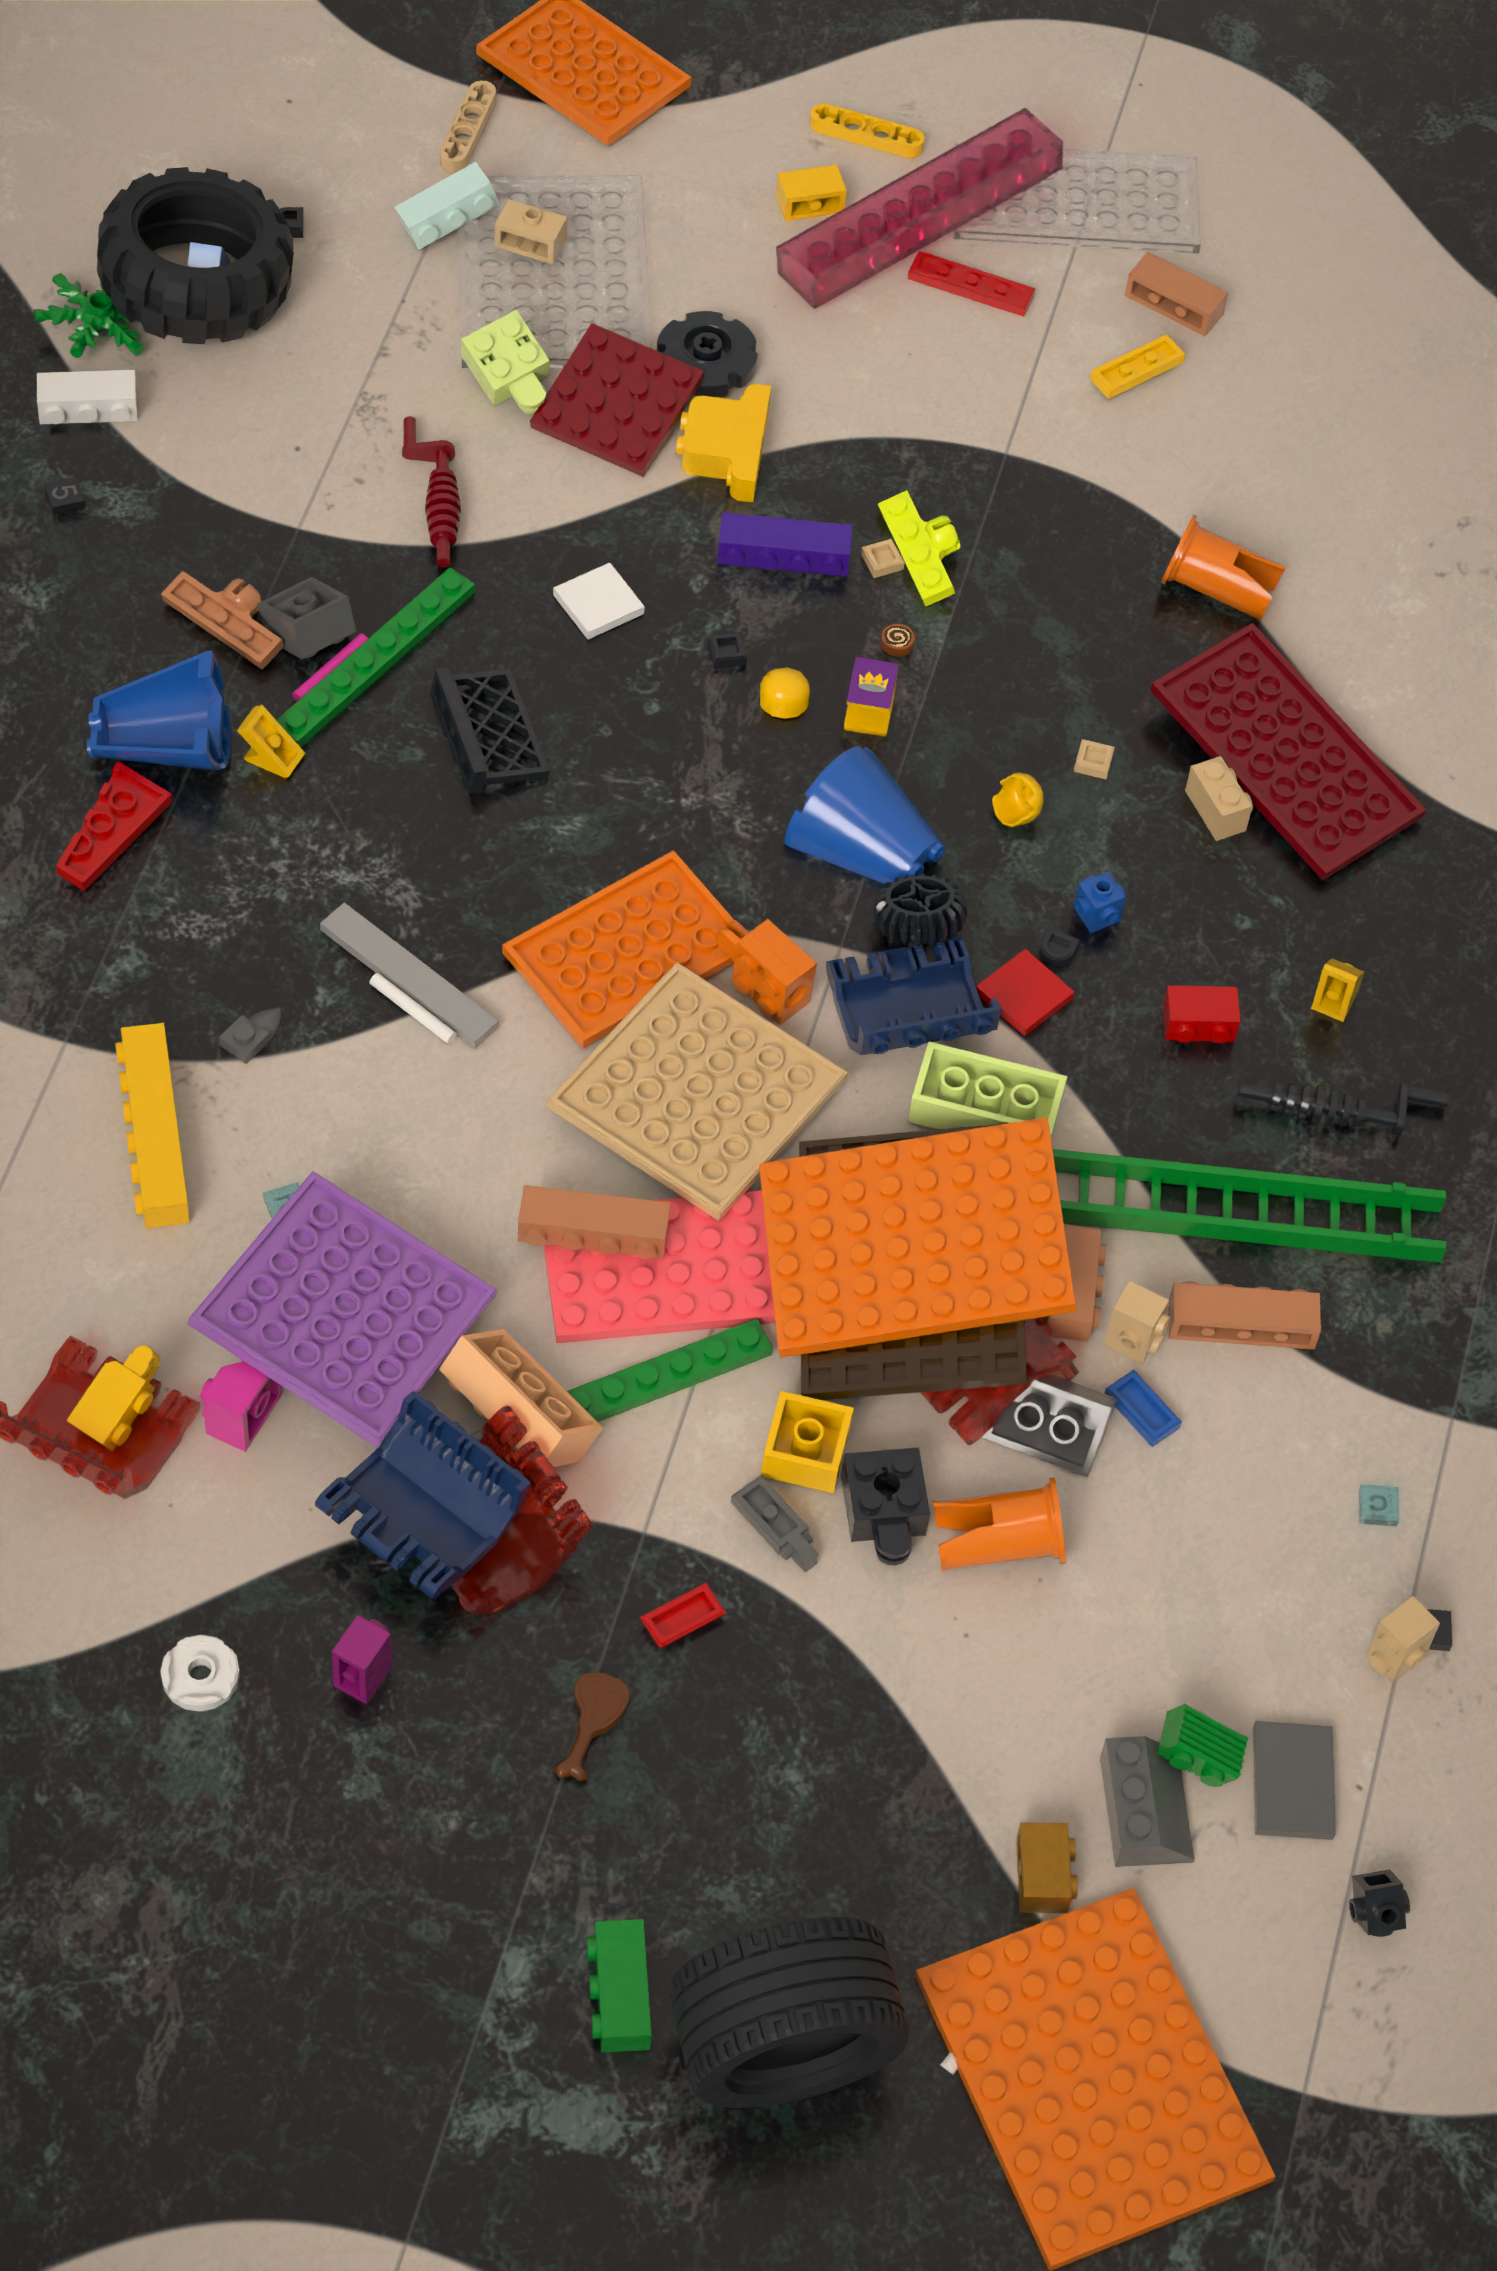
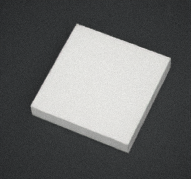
(598, 600)

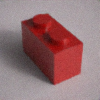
(1201, 1013)

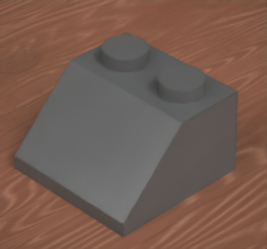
(308, 617)

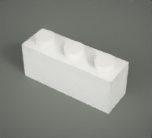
(87, 396)

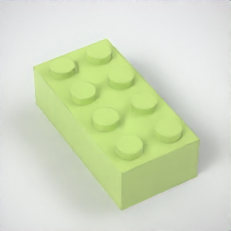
(980, 1090)

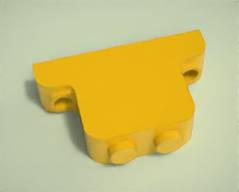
(726, 439)

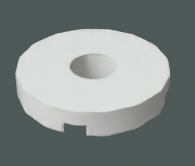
(204, 1693)

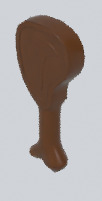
(601, 1706)

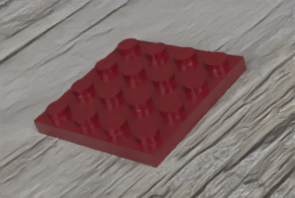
(617, 399)

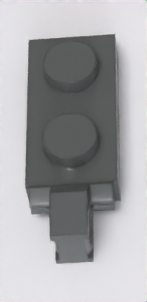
(776, 1522)

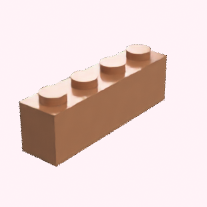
(593, 1222)
(1244, 1315)

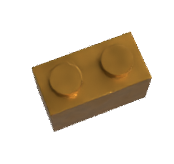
(1044, 1867)

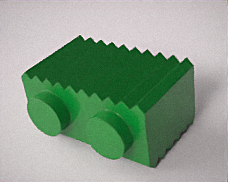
(1202, 1746)

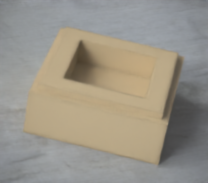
(882, 558)
(1094, 759)

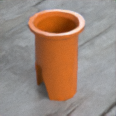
(1224, 570)
(1002, 1527)

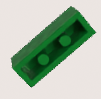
(620, 1986)

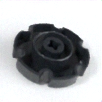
(714, 345)

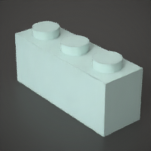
(447, 205)

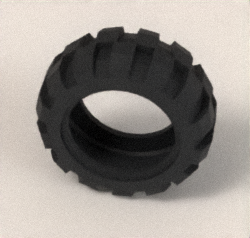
(188, 299)

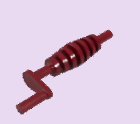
(442, 496)

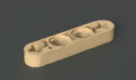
(467, 126)

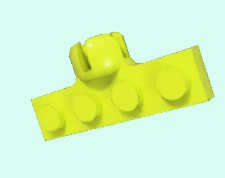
(921, 546)

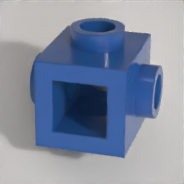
(1099, 901)

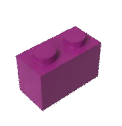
(362, 1658)

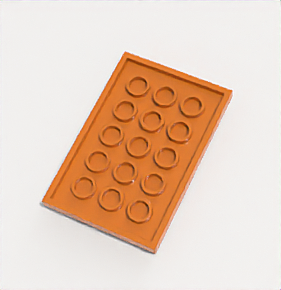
(584, 67)
(618, 945)

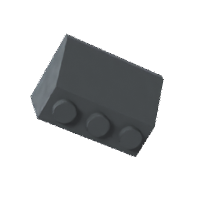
(1056, 1423)
(1144, 1804)

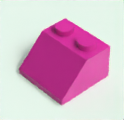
(238, 1403)

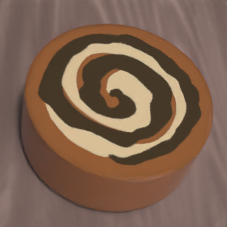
(897, 640)

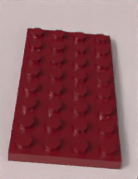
(1288, 751)

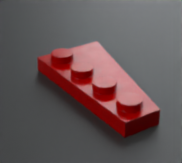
(117, 819)

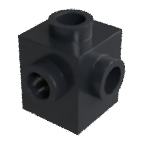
(1379, 1903)

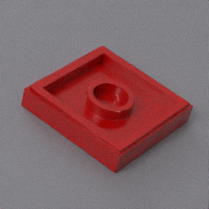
(1025, 992)

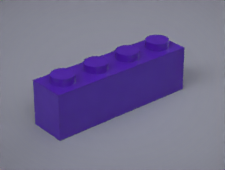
(784, 544)

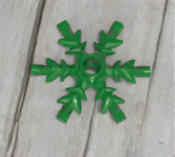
(95, 313)

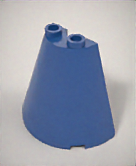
(166, 718)
(863, 821)

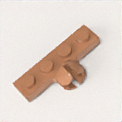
(225, 615)

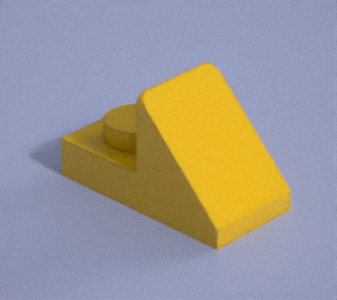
(270, 744)

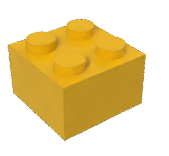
(807, 1442)

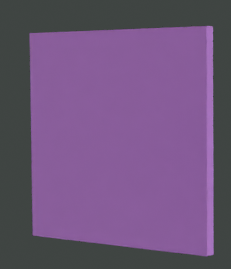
(342, 1308)

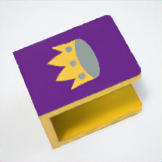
(871, 696)

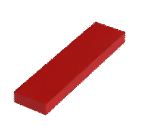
(971, 283)

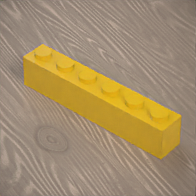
(154, 1126)

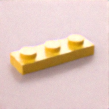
(1137, 366)

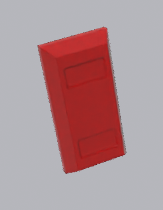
(682, 1615)

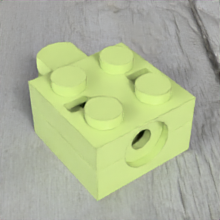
(508, 362)

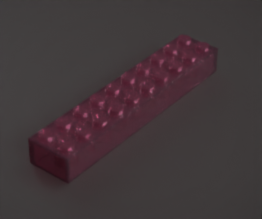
(919, 208)

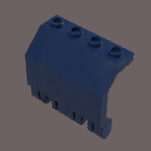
(909, 999)
(428, 1497)

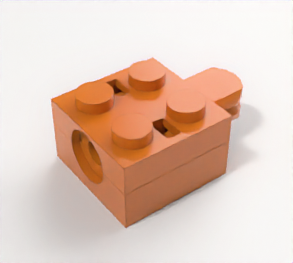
(769, 968)

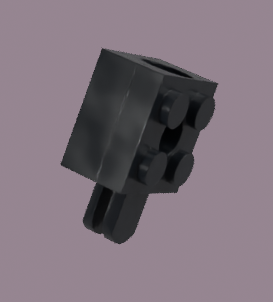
(886, 1500)

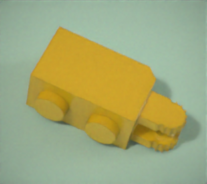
(117, 1398)

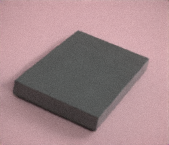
(1294, 1780)

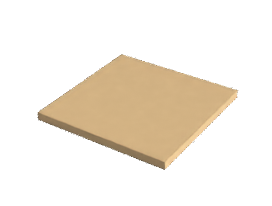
(697, 1090)

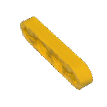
(868, 127)

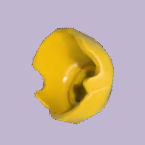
(784, 693)
(1018, 800)

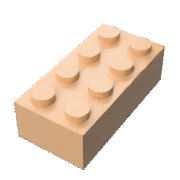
(500, 1373)

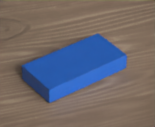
(1143, 1408)

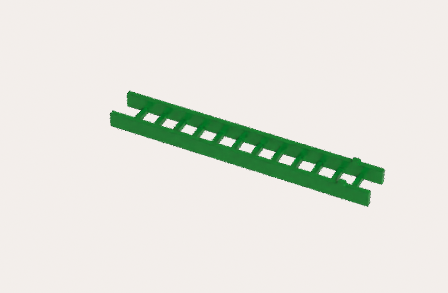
(1397, 1195)

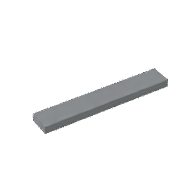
(409, 974)

